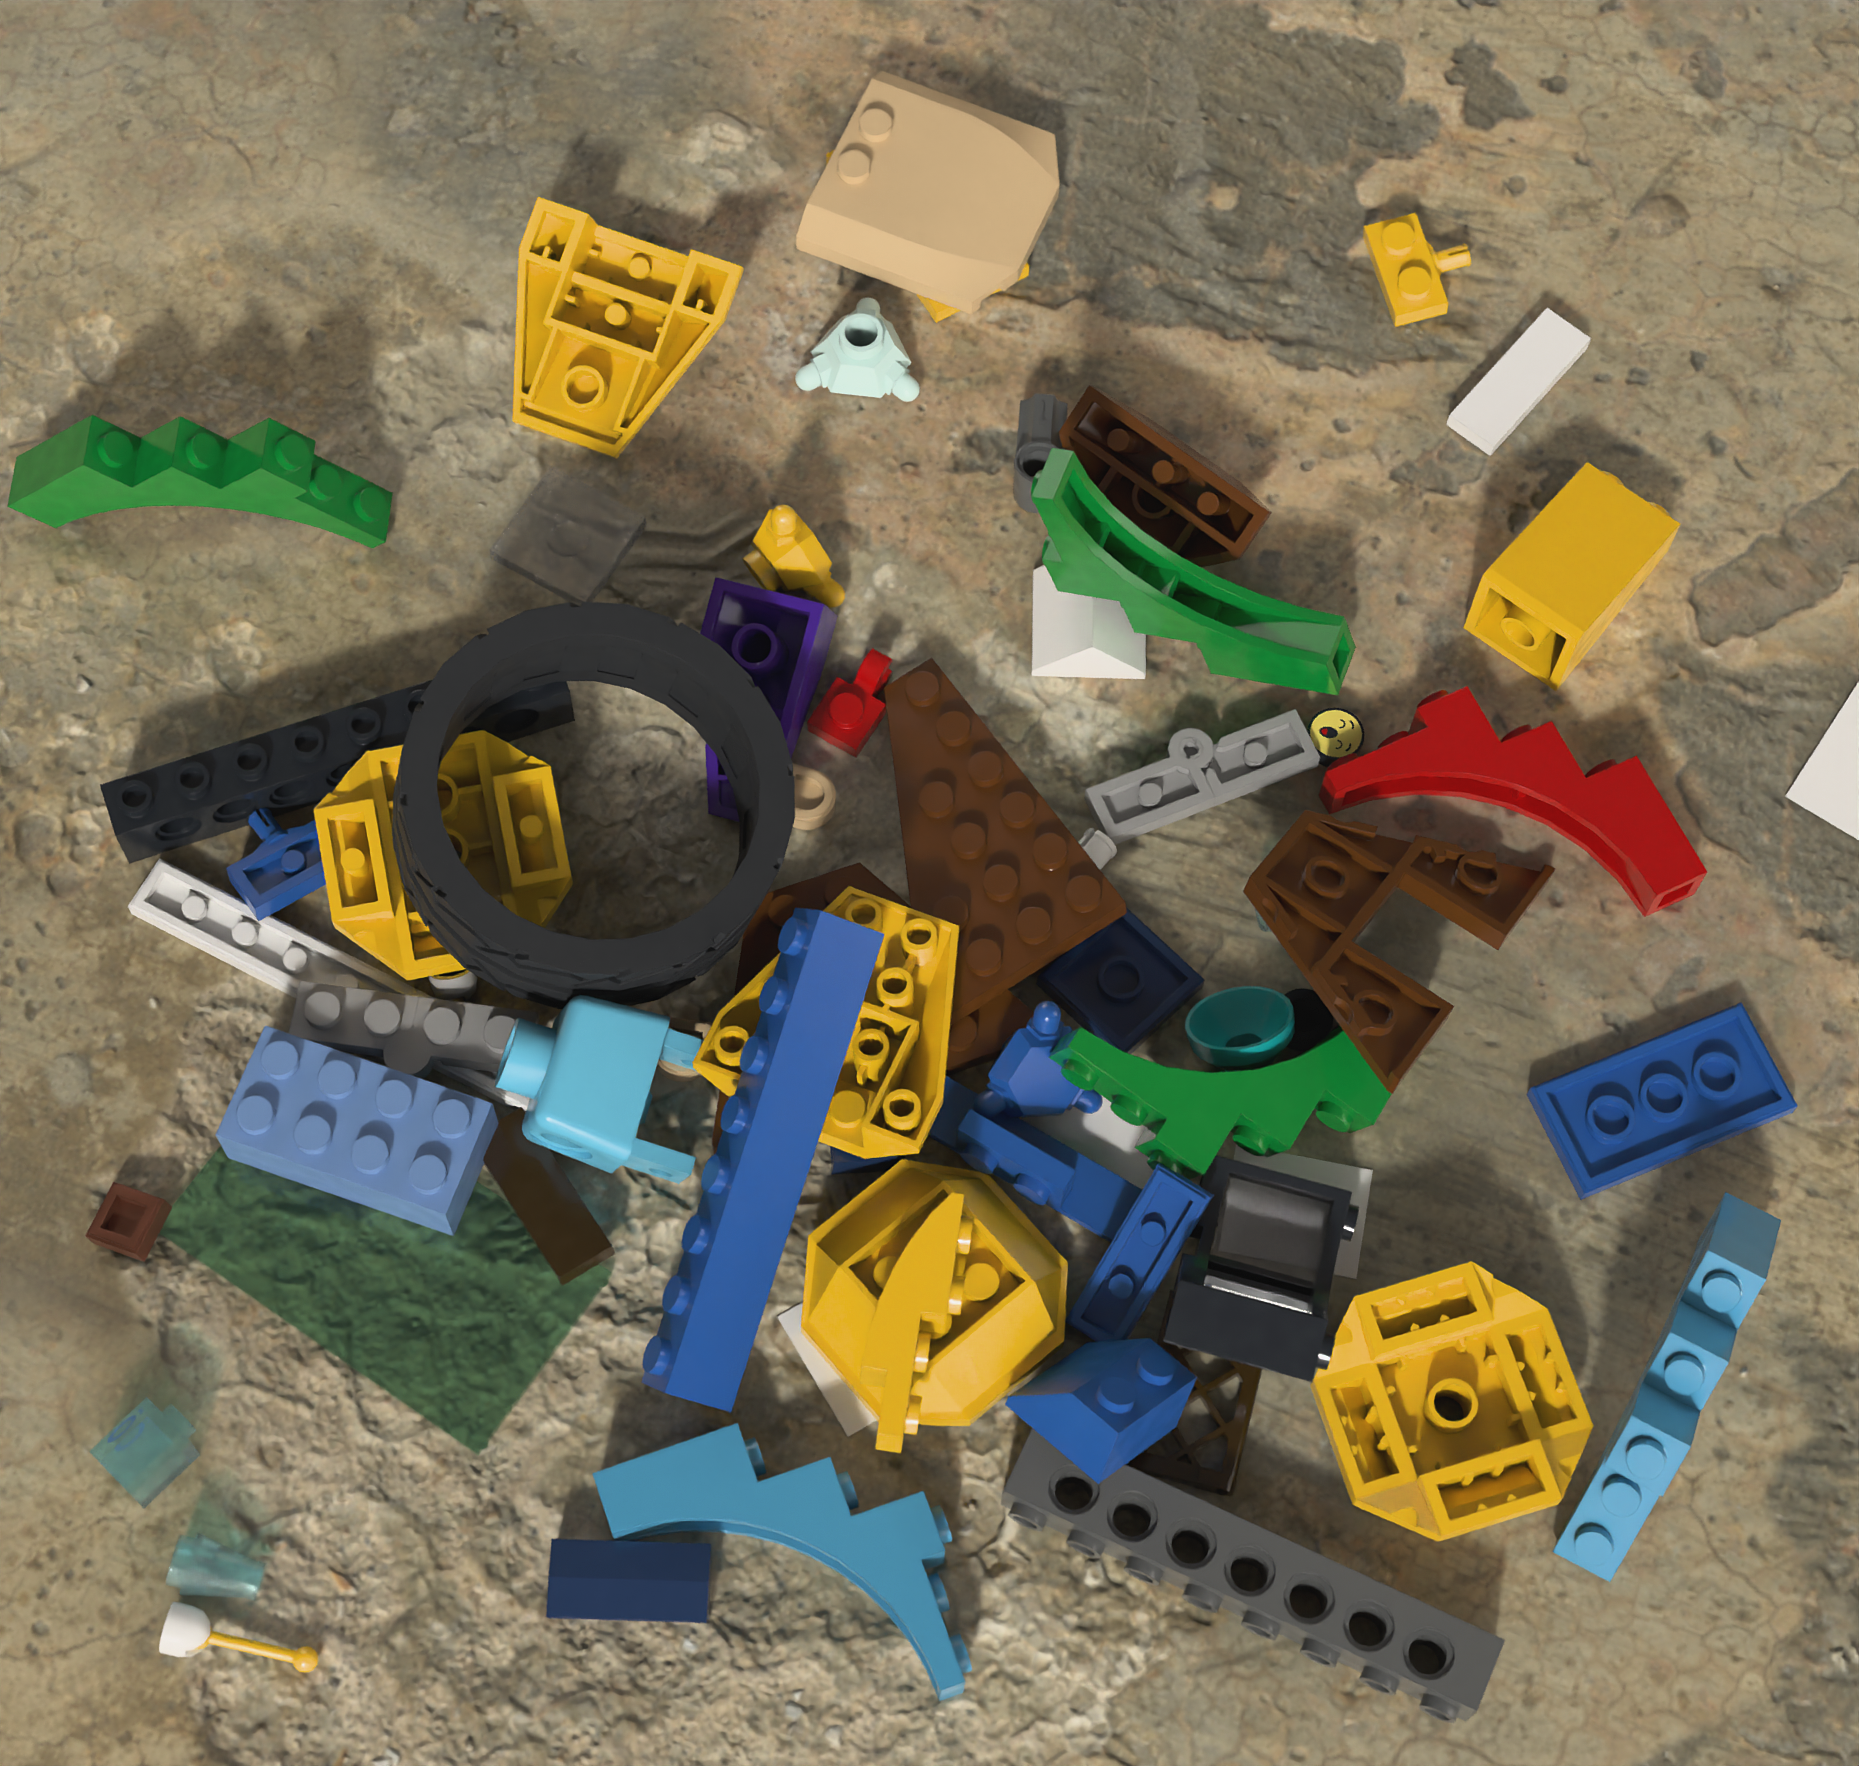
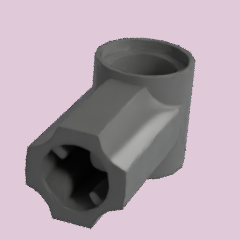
(1037, 434)

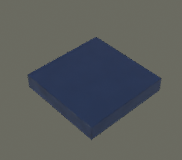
(1121, 983)

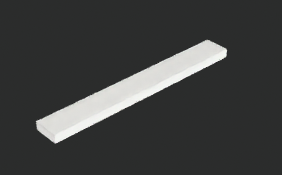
(273, 951)

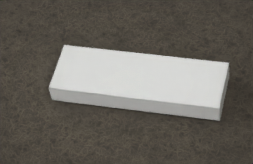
(1518, 381)

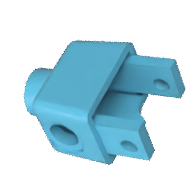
(594, 1081)

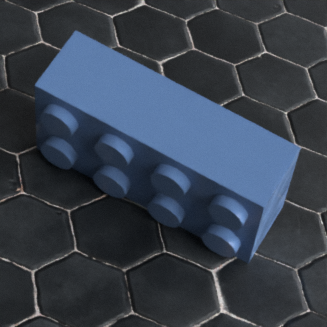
(358, 1130)

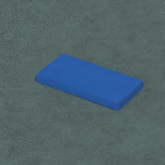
(1661, 1100)

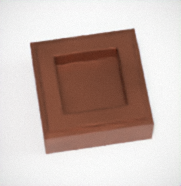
(128, 1221)

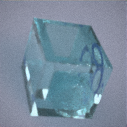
(147, 1450)

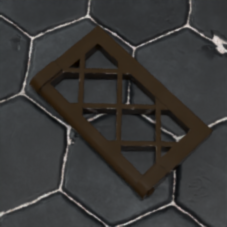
(1234, 1432)

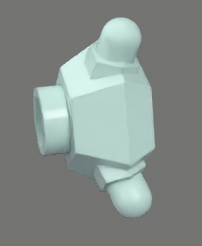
(860, 358)

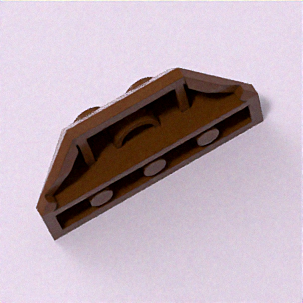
(1162, 482)

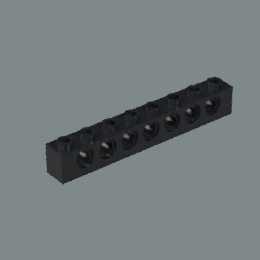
(291, 766)

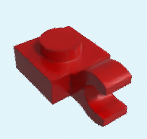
(853, 712)

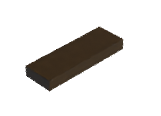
(545, 1201)

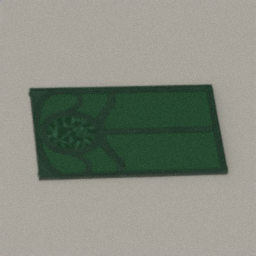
(421, 1313)

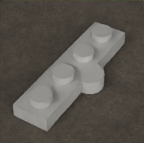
(1201, 775)
(404, 1028)

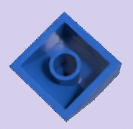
(1106, 1402)

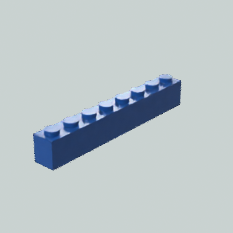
(761, 1158)

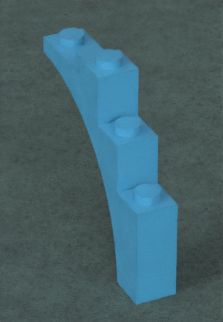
(1675, 1385)
(883, 1551)

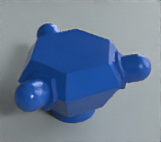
(1027, 1080)

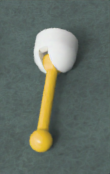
(189, 1632)

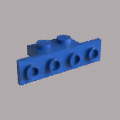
(1034, 1163)

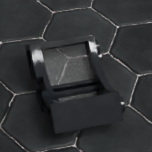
(1268, 1272)

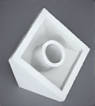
(1082, 635)

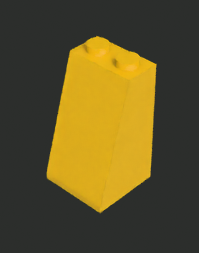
(1569, 574)

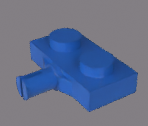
(281, 868)

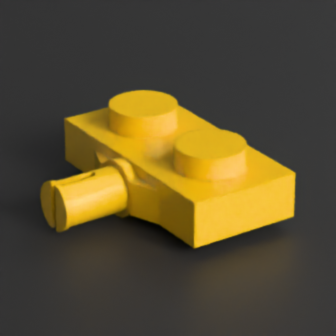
(1410, 268)

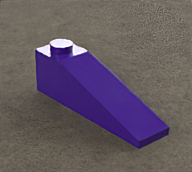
(782, 648)

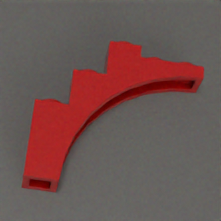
(1607, 812)

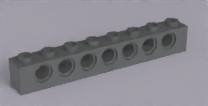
(1463, 1650)

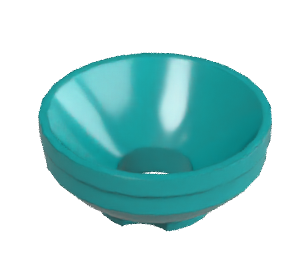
(1241, 1027)

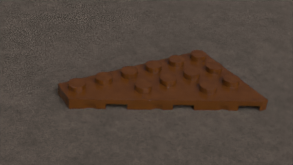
(985, 844)

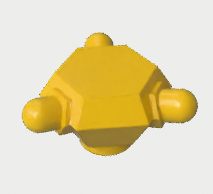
(792, 558)

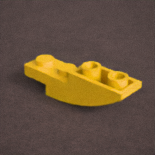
(913, 1300)

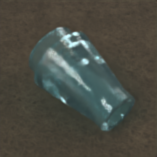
(212, 1569)

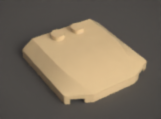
(932, 194)

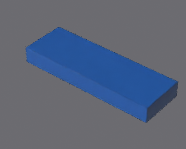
(1139, 1256)

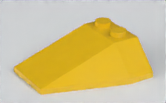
(606, 326)

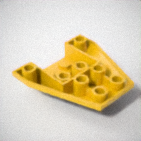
(900, 1040)

